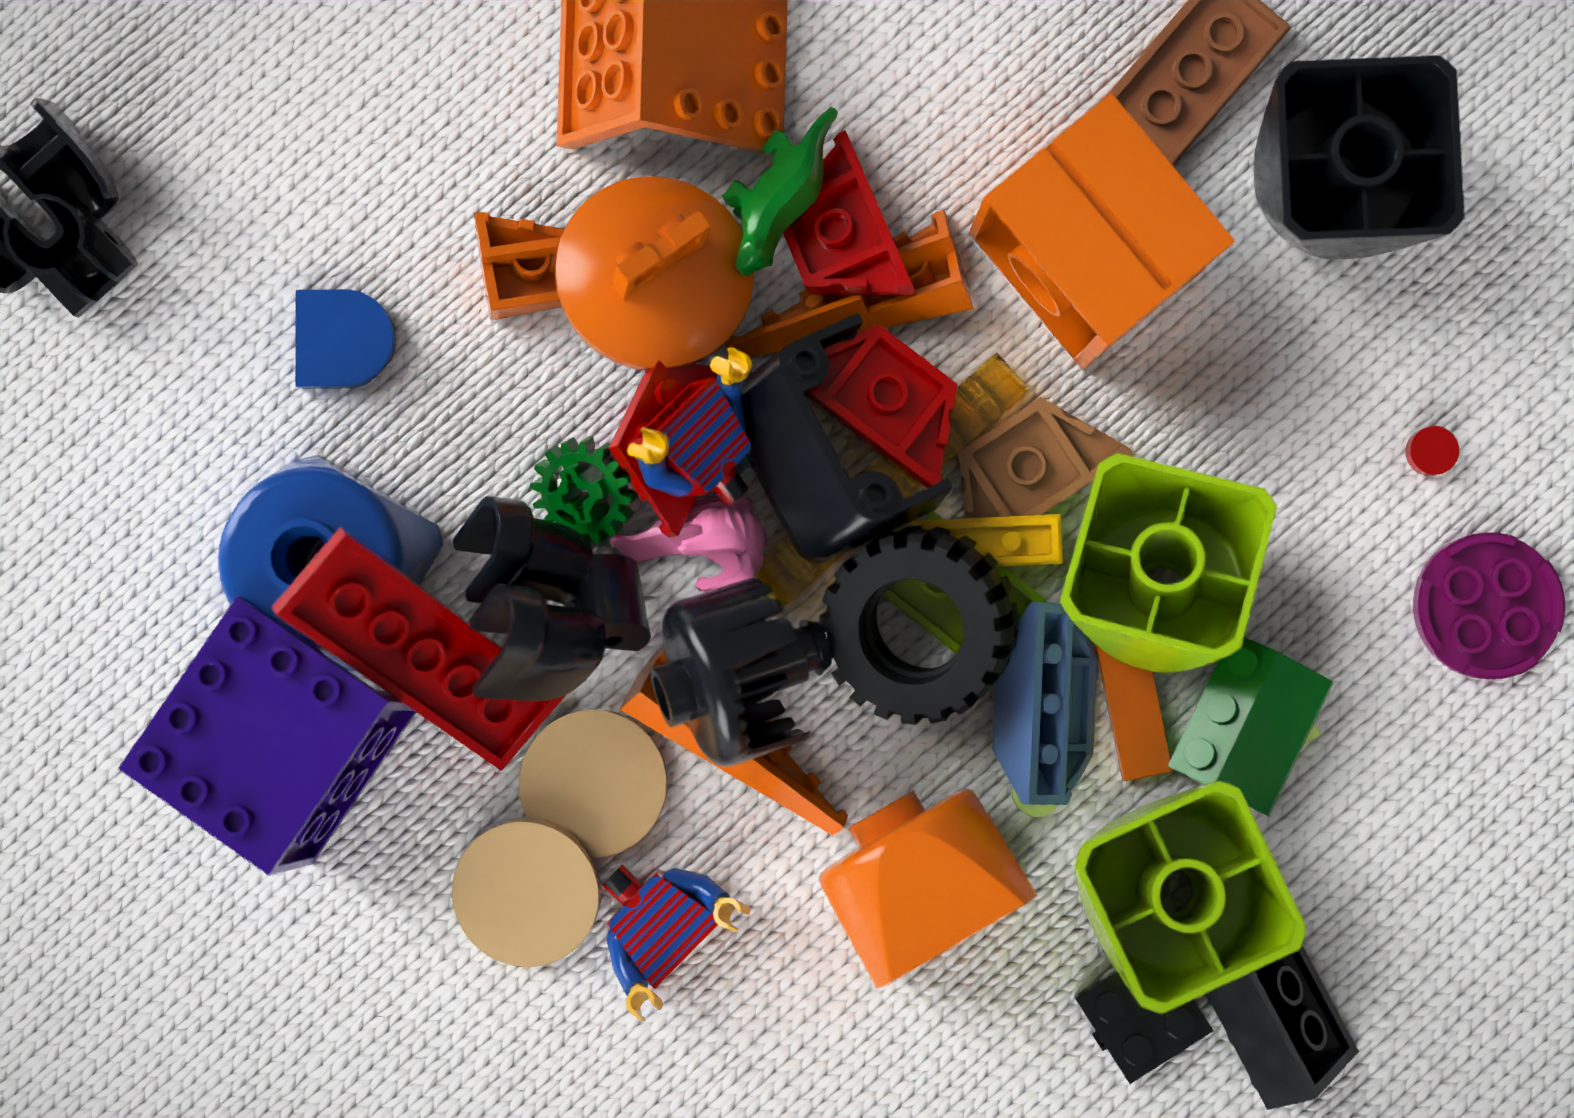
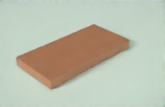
(1197, 69)

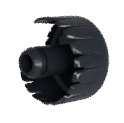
(726, 662)

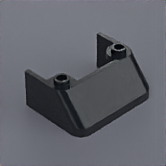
(798, 466)

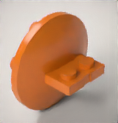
(652, 273)

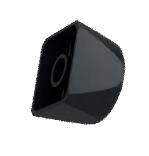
(1397, 128)

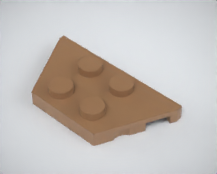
(1032, 462)

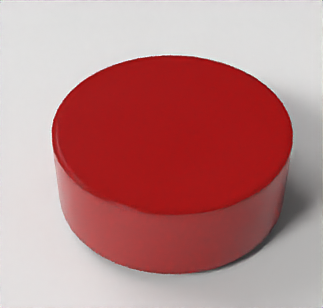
(1432, 451)

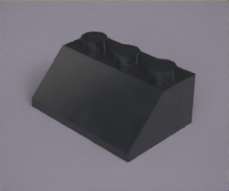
(1284, 1030)

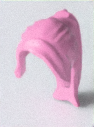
(715, 530)

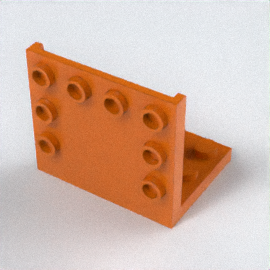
(672, 68)

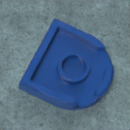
(340, 339)

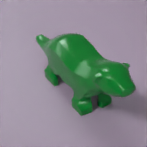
(779, 193)

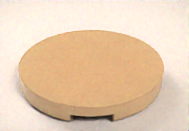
(595, 779)
(526, 892)

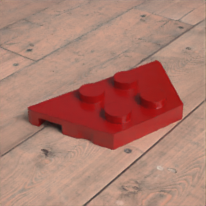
(843, 237)
(653, 393)
(890, 400)

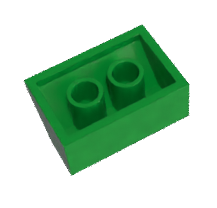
(1251, 723)

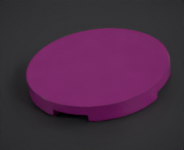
(1488, 606)

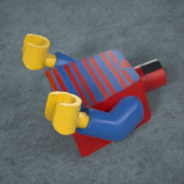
(699, 436)
(661, 926)

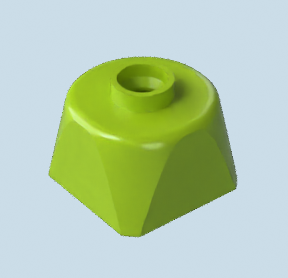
(1173, 519)
(1238, 903)

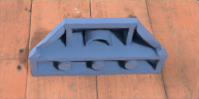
(1046, 706)

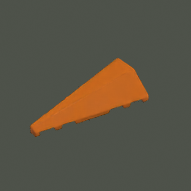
(933, 269)

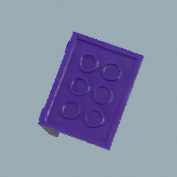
(266, 741)

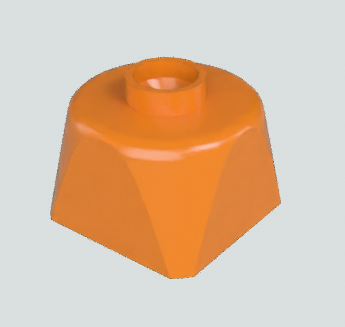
(922, 882)

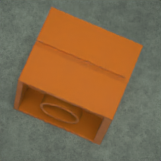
(1097, 231)

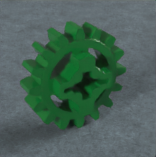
(589, 470)

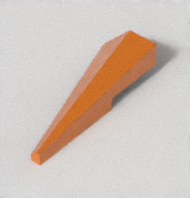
(517, 265)
(771, 774)

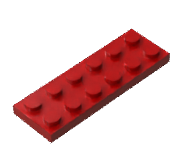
(407, 646)

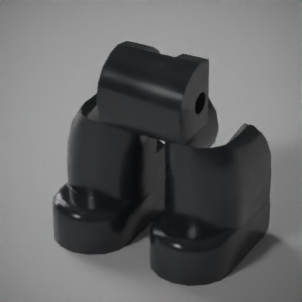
(76, 192)
(535, 561)

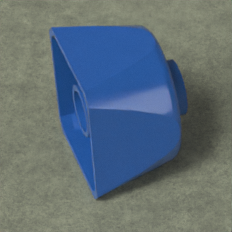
(306, 502)

